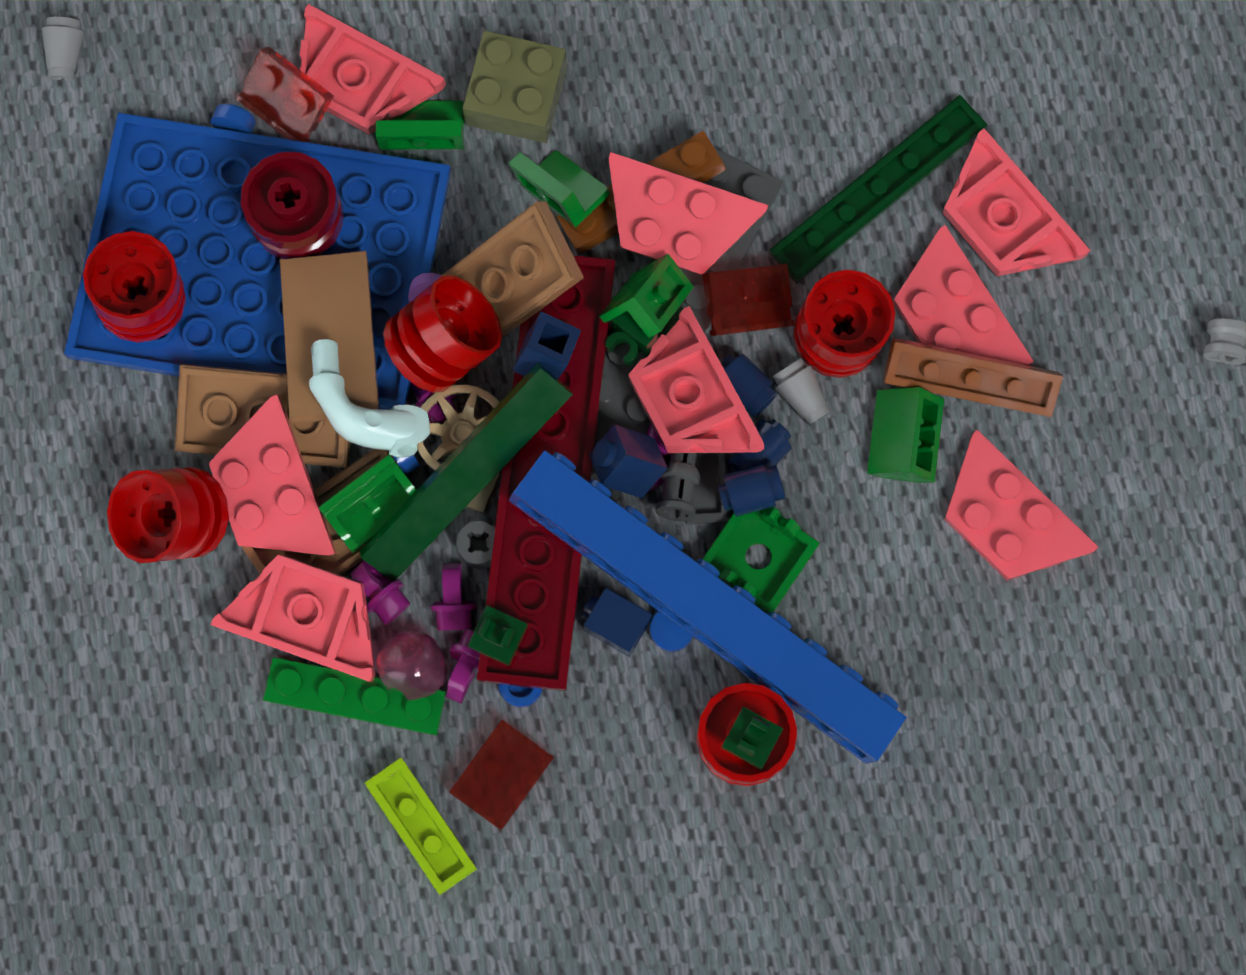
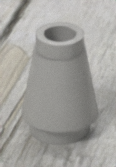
(62, 46)
(801, 390)

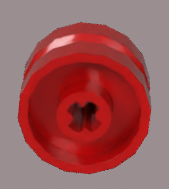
(718, 720)

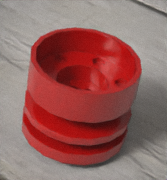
(126, 266)
(849, 300)
(442, 334)
(167, 514)

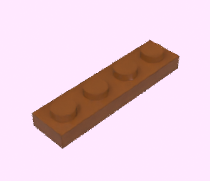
(691, 159)
(972, 377)

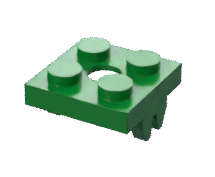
(788, 548)

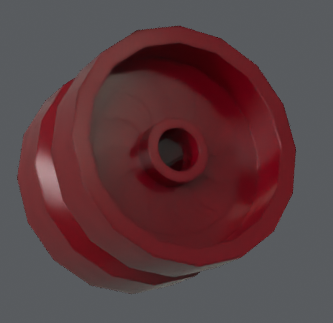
(285, 182)

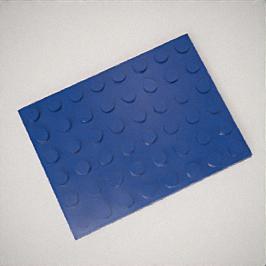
(187, 193)

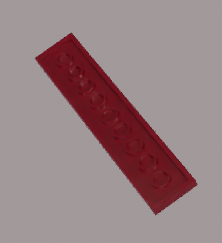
(531, 568)

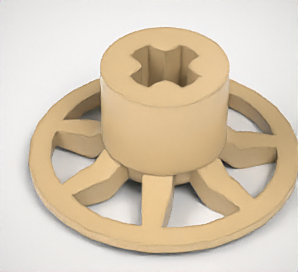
(458, 425)

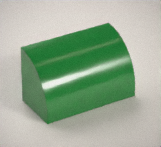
(906, 435)

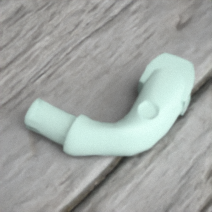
(390, 430)

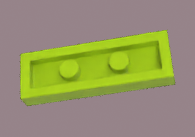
(420, 826)

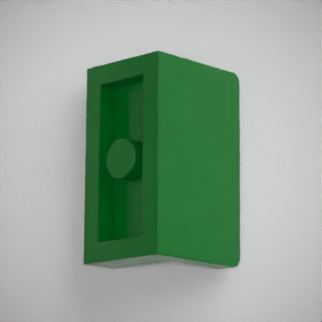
(424, 127)
(562, 184)
(651, 295)

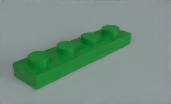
(350, 697)

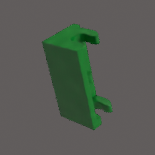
(368, 503)

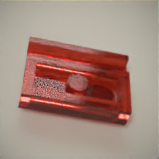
(284, 96)
(748, 299)
(501, 775)

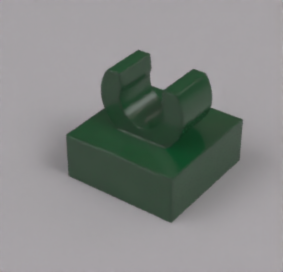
(629, 333)
(498, 636)
(752, 738)

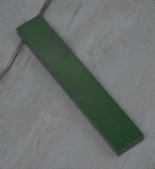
(878, 188)
(465, 472)

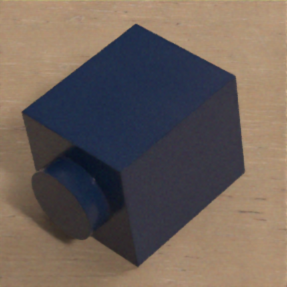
(547, 343)
(627, 461)
(615, 621)

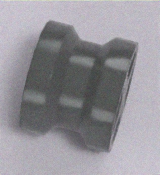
(481, 552)

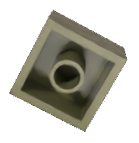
(515, 86)

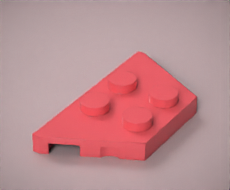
(361, 73)
(677, 215)
(1007, 215)
(952, 308)
(691, 395)
(270, 487)
(1009, 516)
(305, 615)

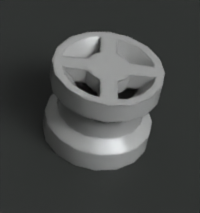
(1226, 341)

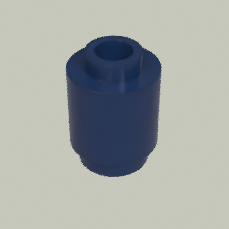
(750, 383)
(775, 447)
(751, 489)

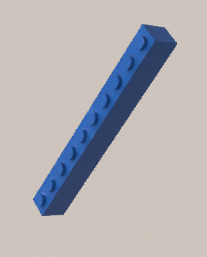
(707, 607)

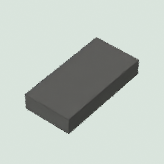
(706, 494)

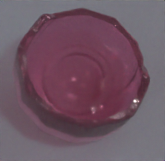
(412, 664)

